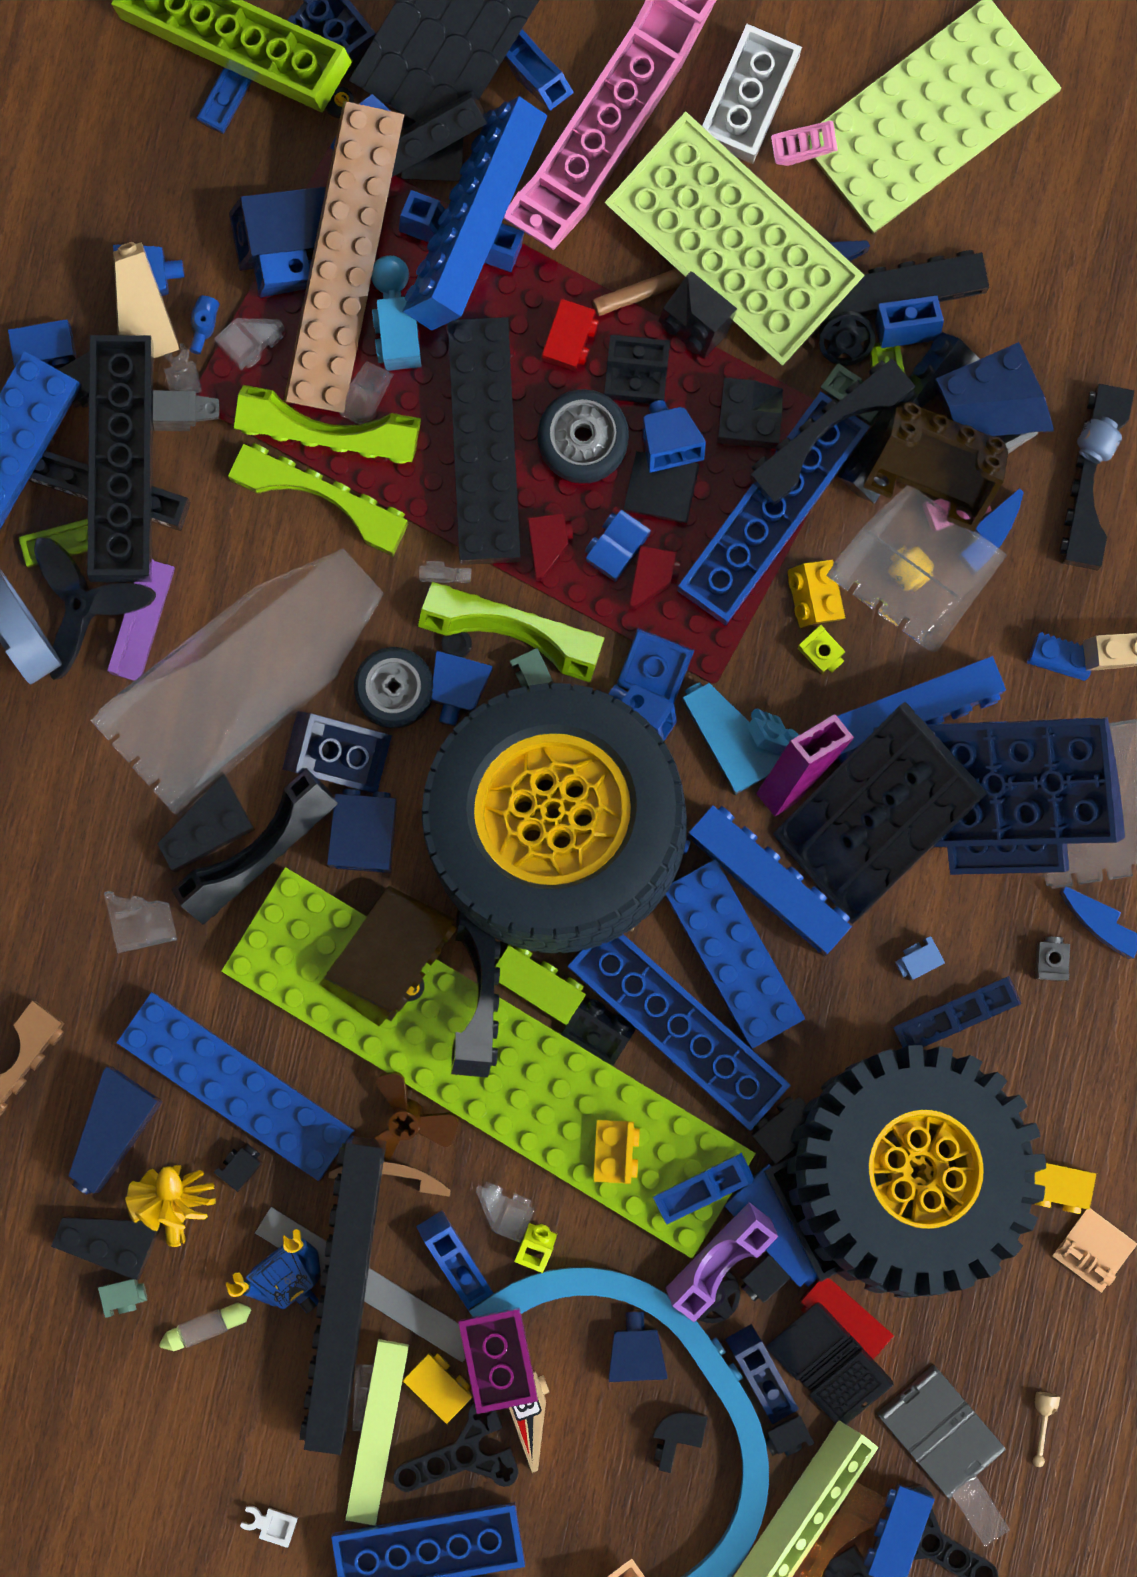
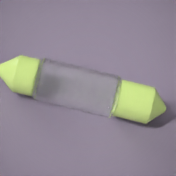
(205, 1327)

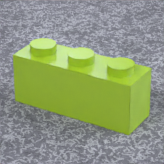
(540, 984)

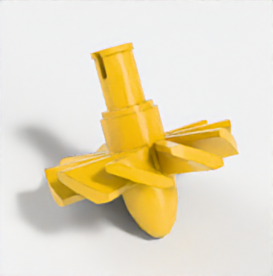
(167, 1201)

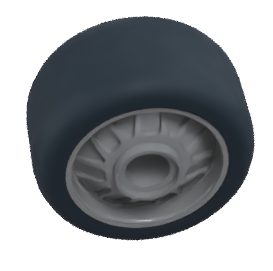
(588, 459)

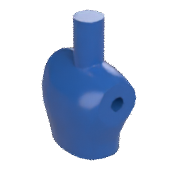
(203, 321)

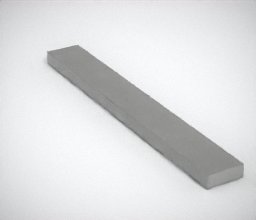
(380, 1291)

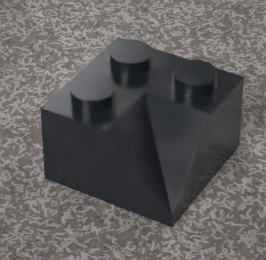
(697, 315)
(750, 413)

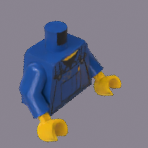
(283, 1276)

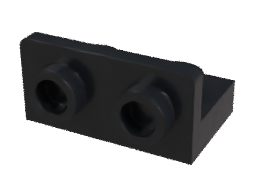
(598, 1030)

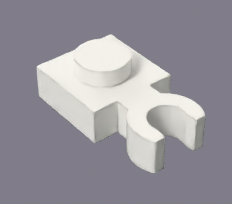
(275, 1526)

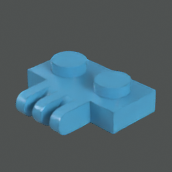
(770, 732)

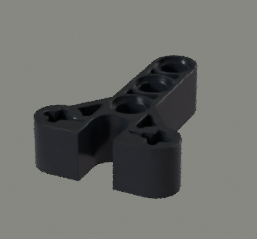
(481, 1463)
(946, 1545)

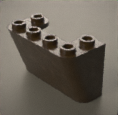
(940, 460)
(388, 955)

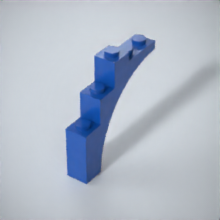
(537, 72)

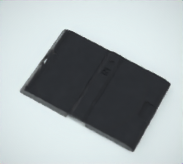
(830, 1364)

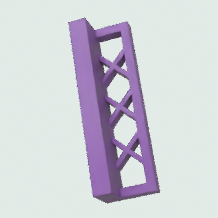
(140, 628)

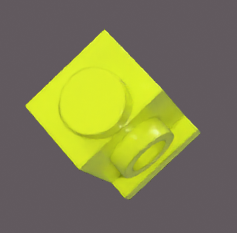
(810, 650)
(537, 1238)

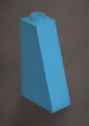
(728, 737)

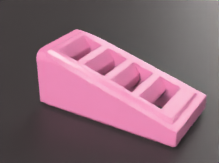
(786, 147)

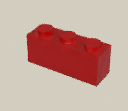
(852, 1316)

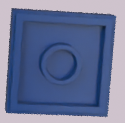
(656, 665)

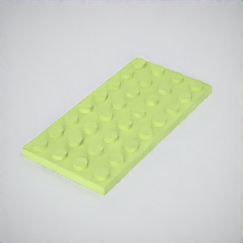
(933, 114)
(735, 235)

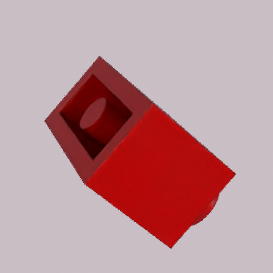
(569, 335)

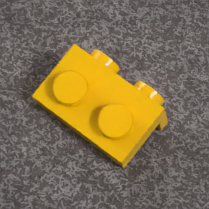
(815, 594)

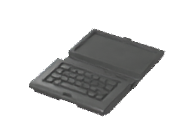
(941, 1431)

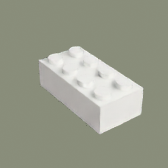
(751, 91)

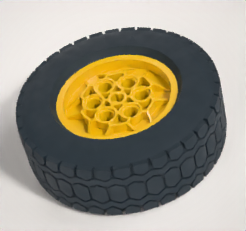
(532, 889)

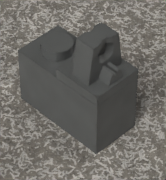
(181, 410)

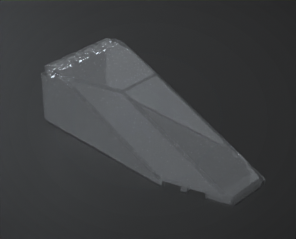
(239, 677)

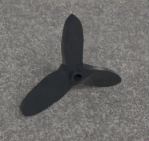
(80, 601)

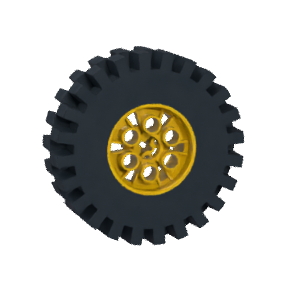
(864, 1222)

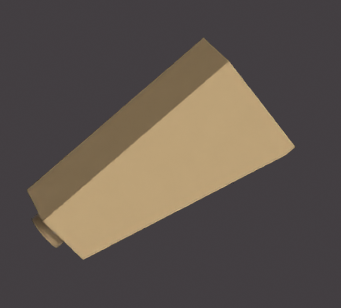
(139, 301)

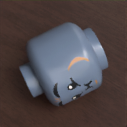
(1099, 439)

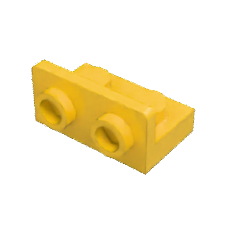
(614, 1151)

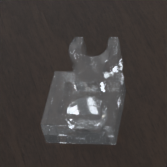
(183, 374)
(436, 572)

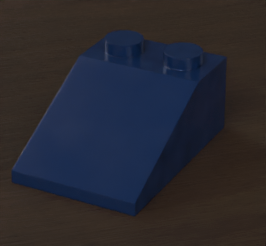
(337, 751)

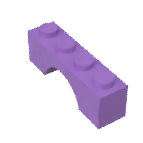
(698, 1282)

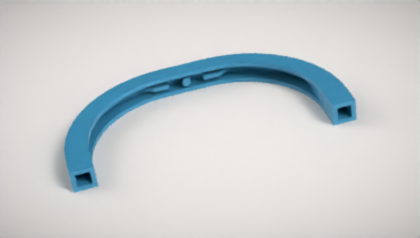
(707, 1353)

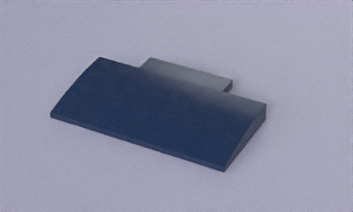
(1043, 788)

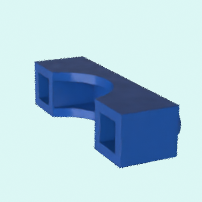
(421, 219)

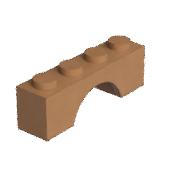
(36, 1031)

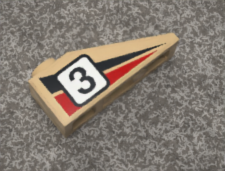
(529, 1423)

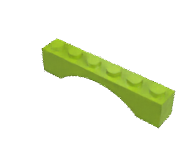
(265, 413)
(263, 473)
(454, 611)

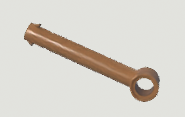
(637, 292)

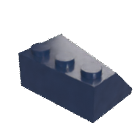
(337, 22)
(996, 395)

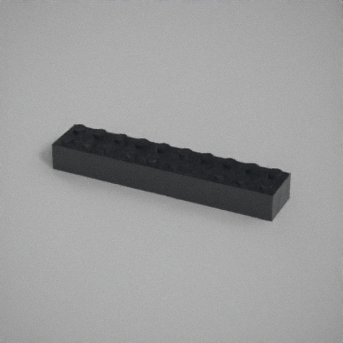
(344, 1295)

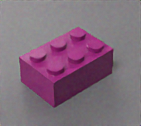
(498, 1360)

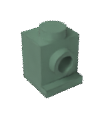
(531, 668)
(122, 1296)

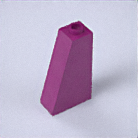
(803, 764)

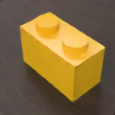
(1066, 1187)
(439, 1387)

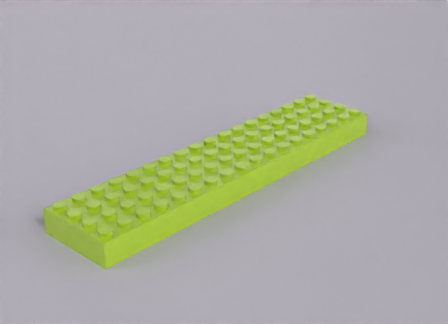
(535, 1099)

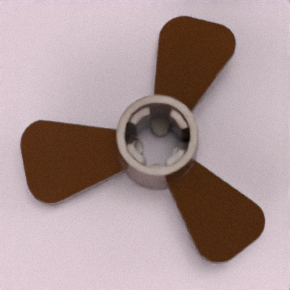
(437, 1127)

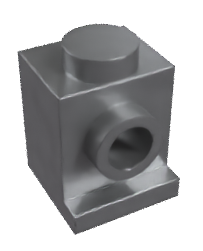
(1044, 968)

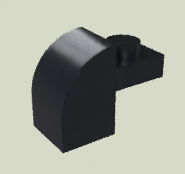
(675, 1428)

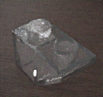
(247, 338)
(505, 1214)

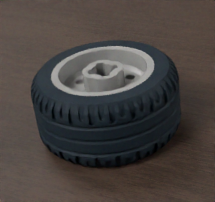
(377, 675)

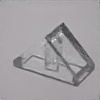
(366, 393)

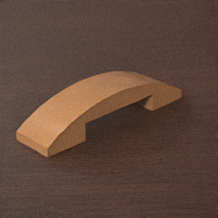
(428, 1183)

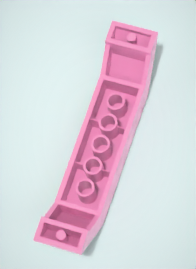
(608, 119)

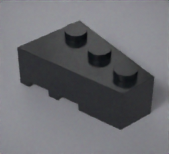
(206, 827)
(107, 1242)

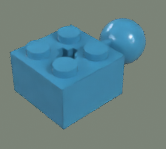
(398, 331)

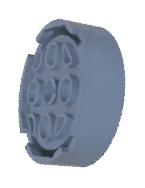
(23, 636)

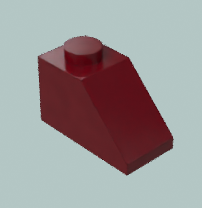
(548, 541)
(653, 574)

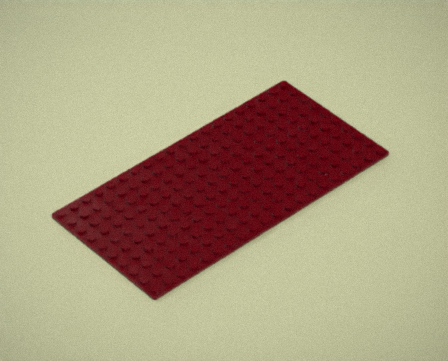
(428, 484)

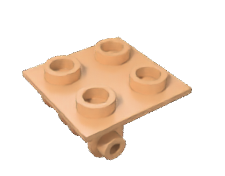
(1095, 1250)

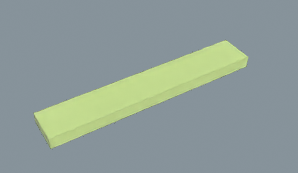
(377, 1432)

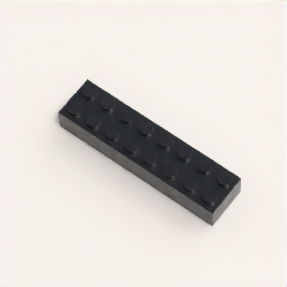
(484, 441)
(120, 458)

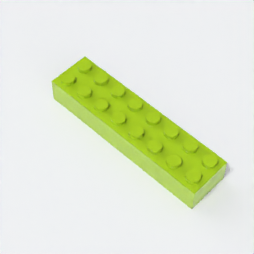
(247, 43)

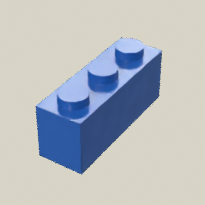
(898, 1532)

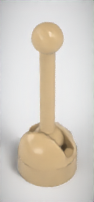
(1046, 1405)

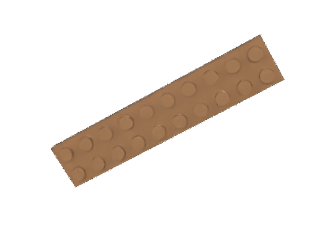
(343, 256)

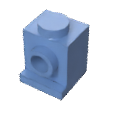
(919, 959)

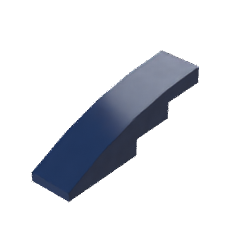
(958, 1014)

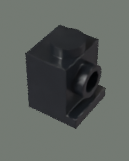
(239, 1166)
(788, 1436)

